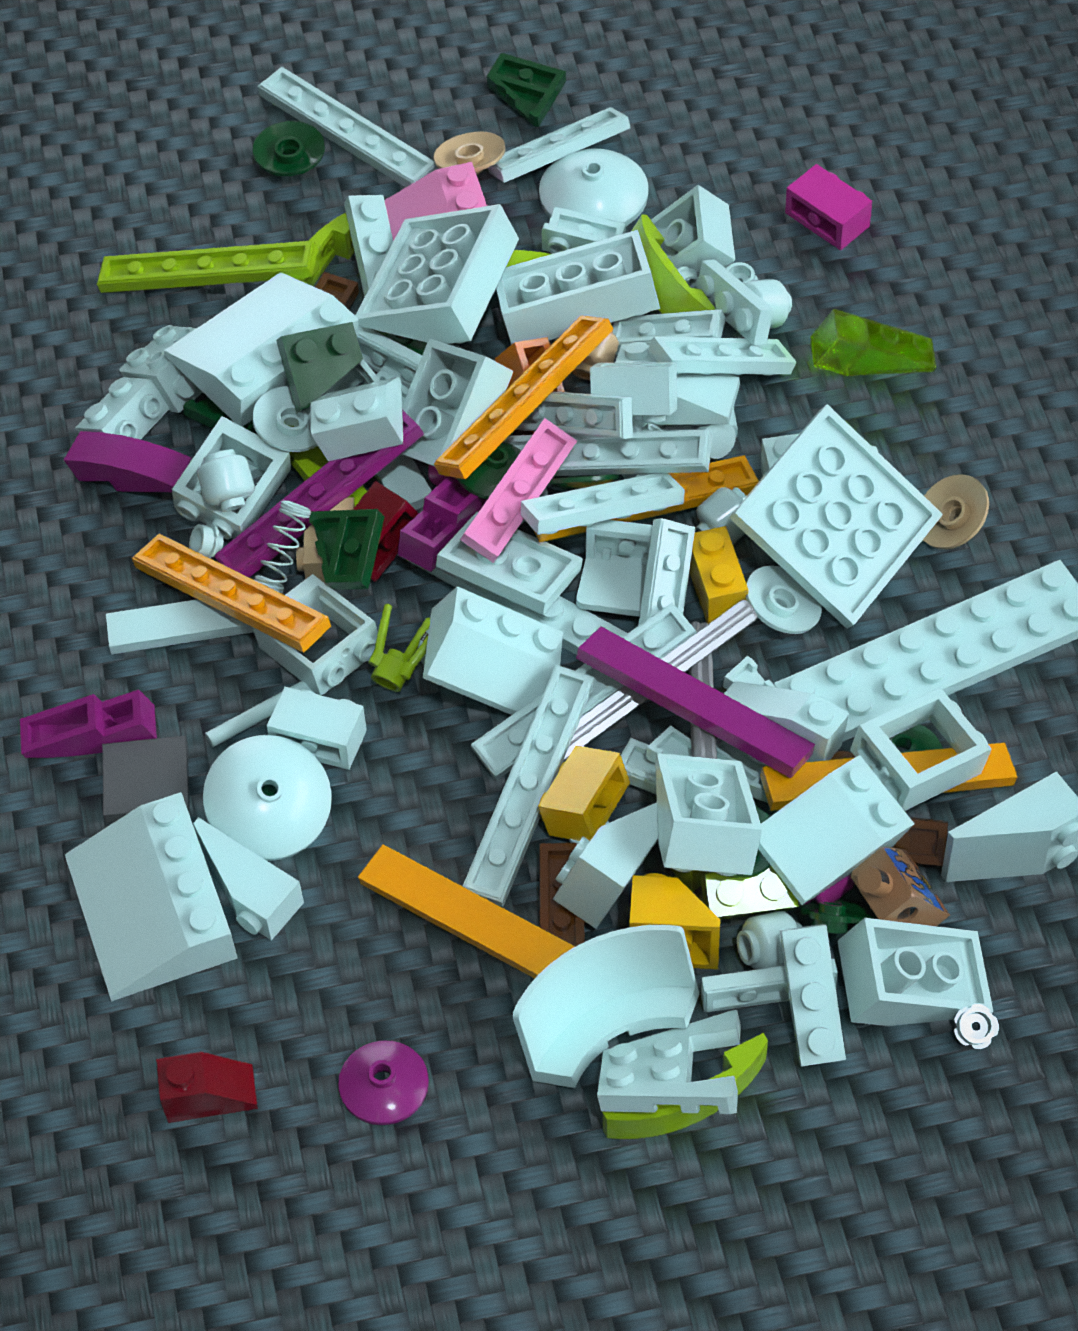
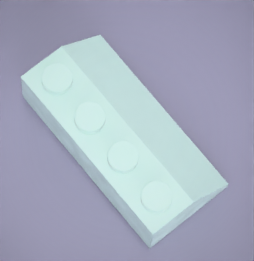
(589, 280)

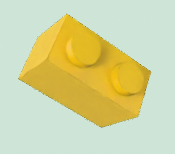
(716, 572)
(583, 793)

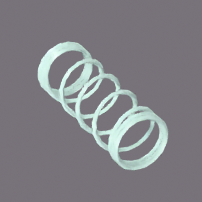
(289, 509)

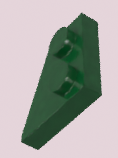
(347, 545)

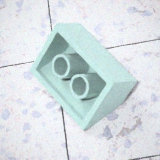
(489, 651)

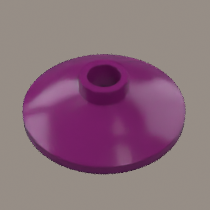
(388, 1099)

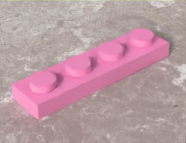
(523, 481)

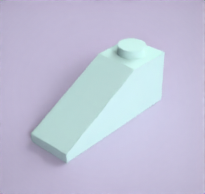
(798, 712)
(255, 888)

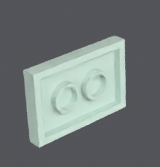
(523, 572)

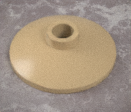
(476, 147)
(963, 507)

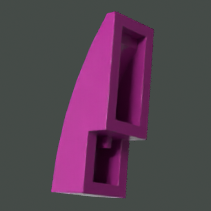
(125, 462)
(443, 515)
(86, 724)

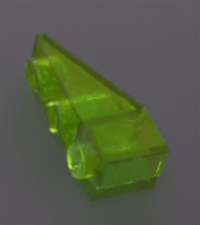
(866, 347)

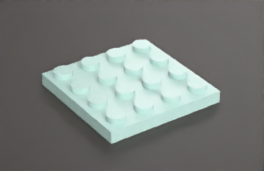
(836, 516)

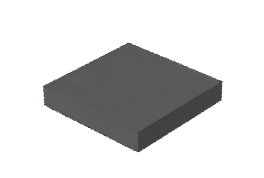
(143, 773)

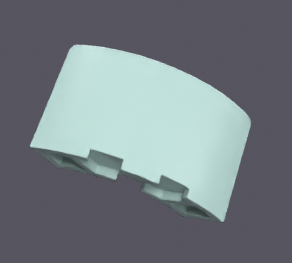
(599, 990)

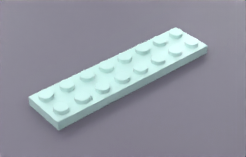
(949, 647)

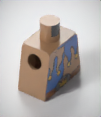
(894, 884)

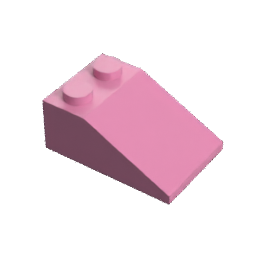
(436, 193)

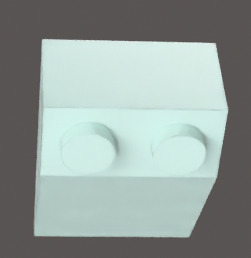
(450, 395)
(699, 396)
(705, 815)
(832, 829)
(1017, 836)
(606, 864)
(911, 972)

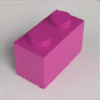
(828, 206)

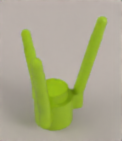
(395, 666)

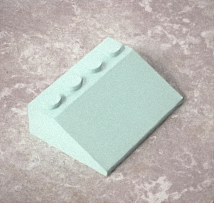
(440, 275)
(237, 351)
(150, 899)

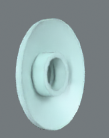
(273, 414)
(782, 601)

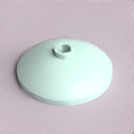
(596, 185)
(265, 824)

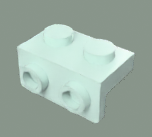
(573, 229)
(127, 409)

